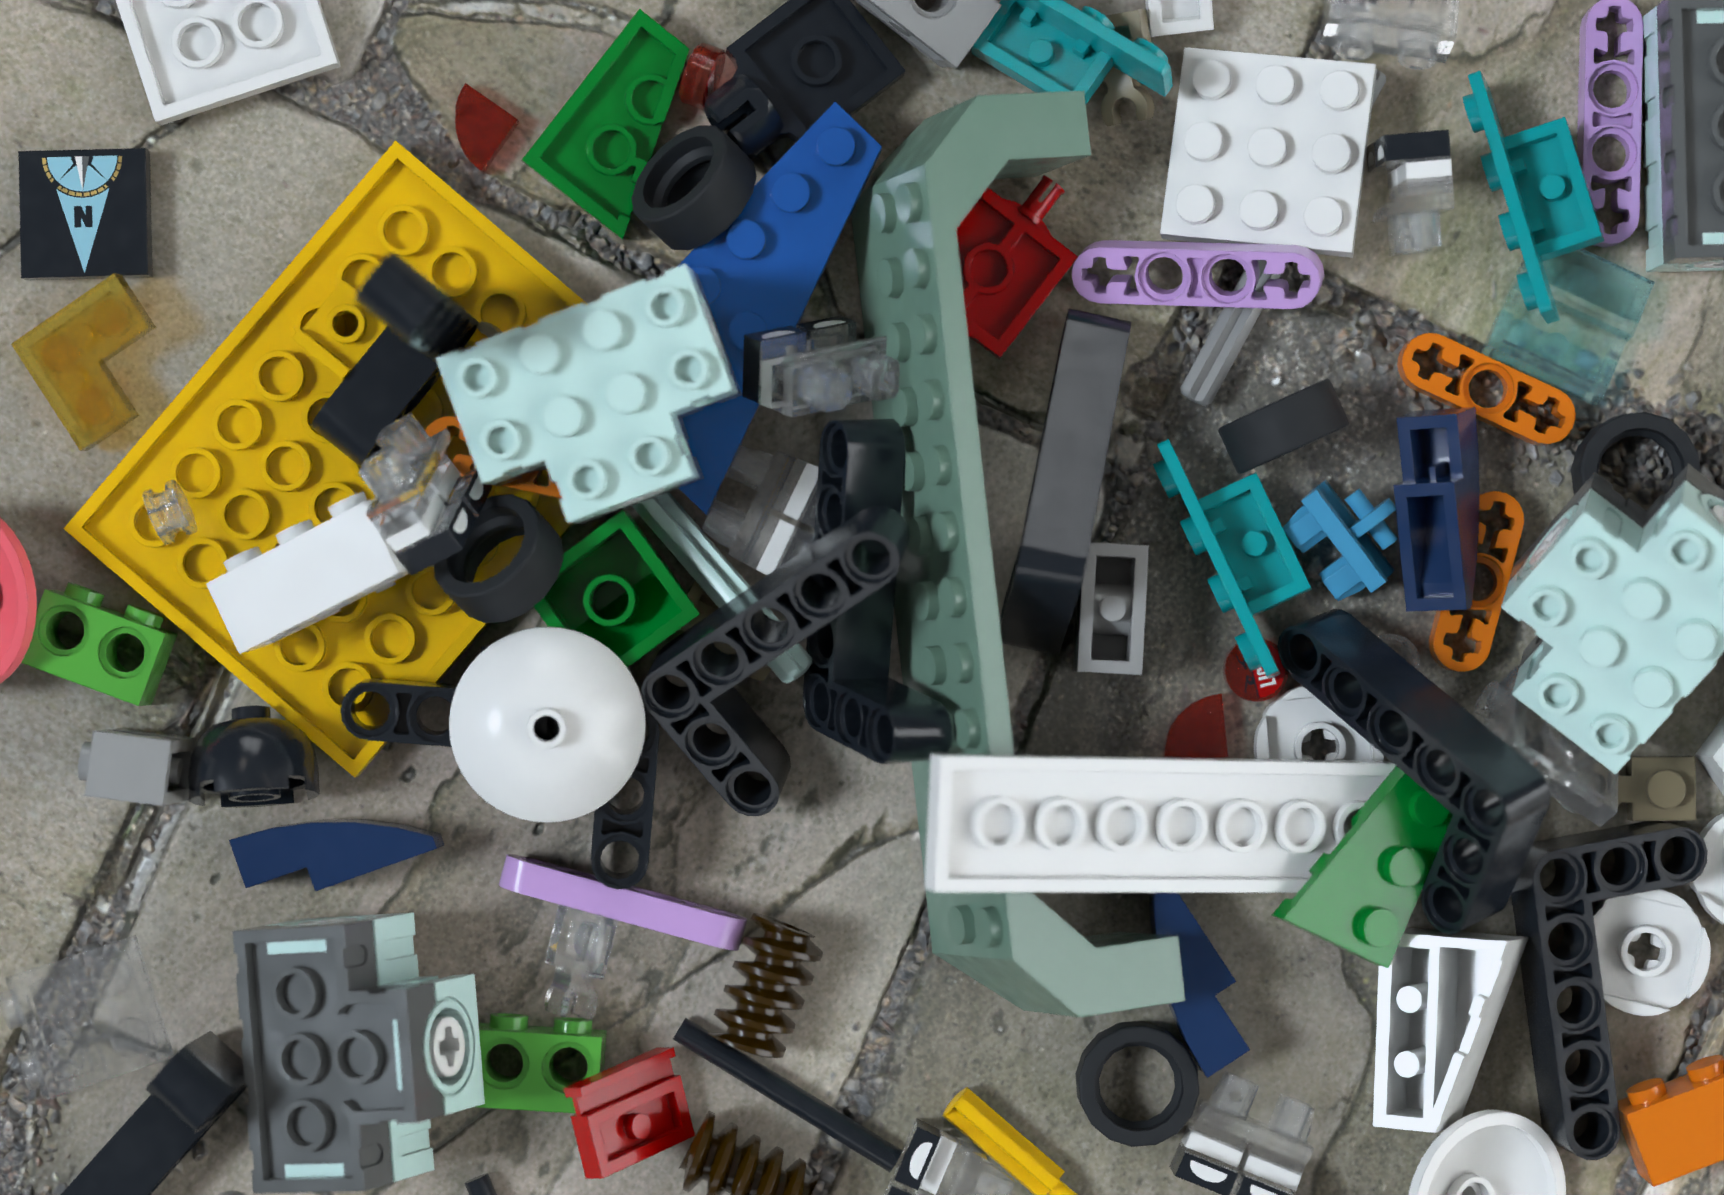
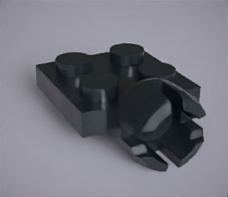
(796, 69)

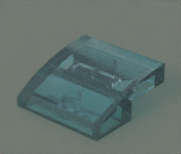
(1597, 315)

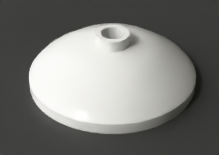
(555, 676)
(1490, 1156)

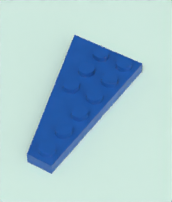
(769, 265)

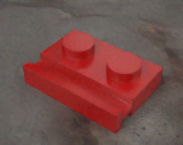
(629, 1113)

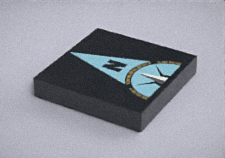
(85, 214)

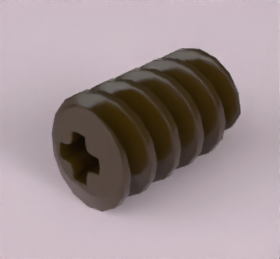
(768, 988)
(740, 1168)

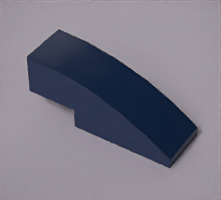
(1438, 507)
(329, 849)
(1200, 1017)

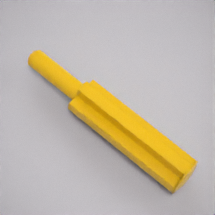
(1005, 1144)

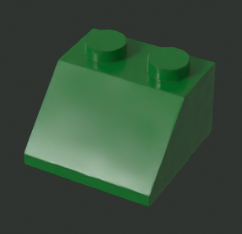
(617, 591)

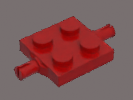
(1008, 264)

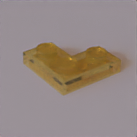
(70, 356)

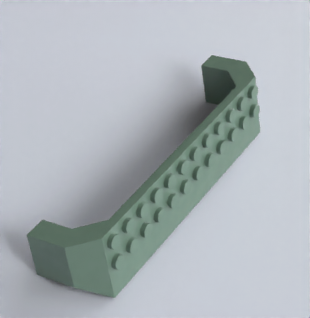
(947, 572)

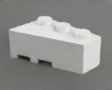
(304, 576)
(1437, 1023)

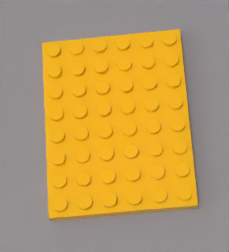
(255, 465)

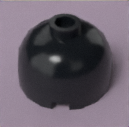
(253, 761)

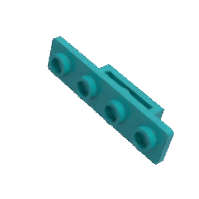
(1066, 48)
(1543, 192)
(1246, 548)

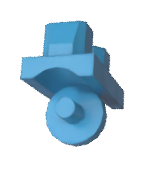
(1361, 560)

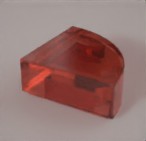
(481, 127)
(1198, 731)

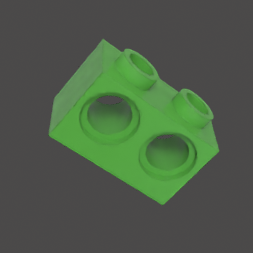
(95, 658)
(538, 1084)

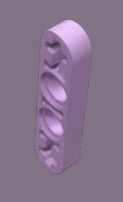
(1619, 122)
(1197, 283)
(628, 905)

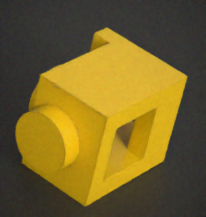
(324, 342)

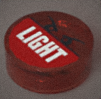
(702, 74)
(1255, 684)

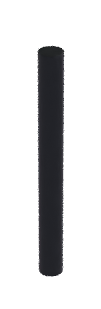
(788, 1095)

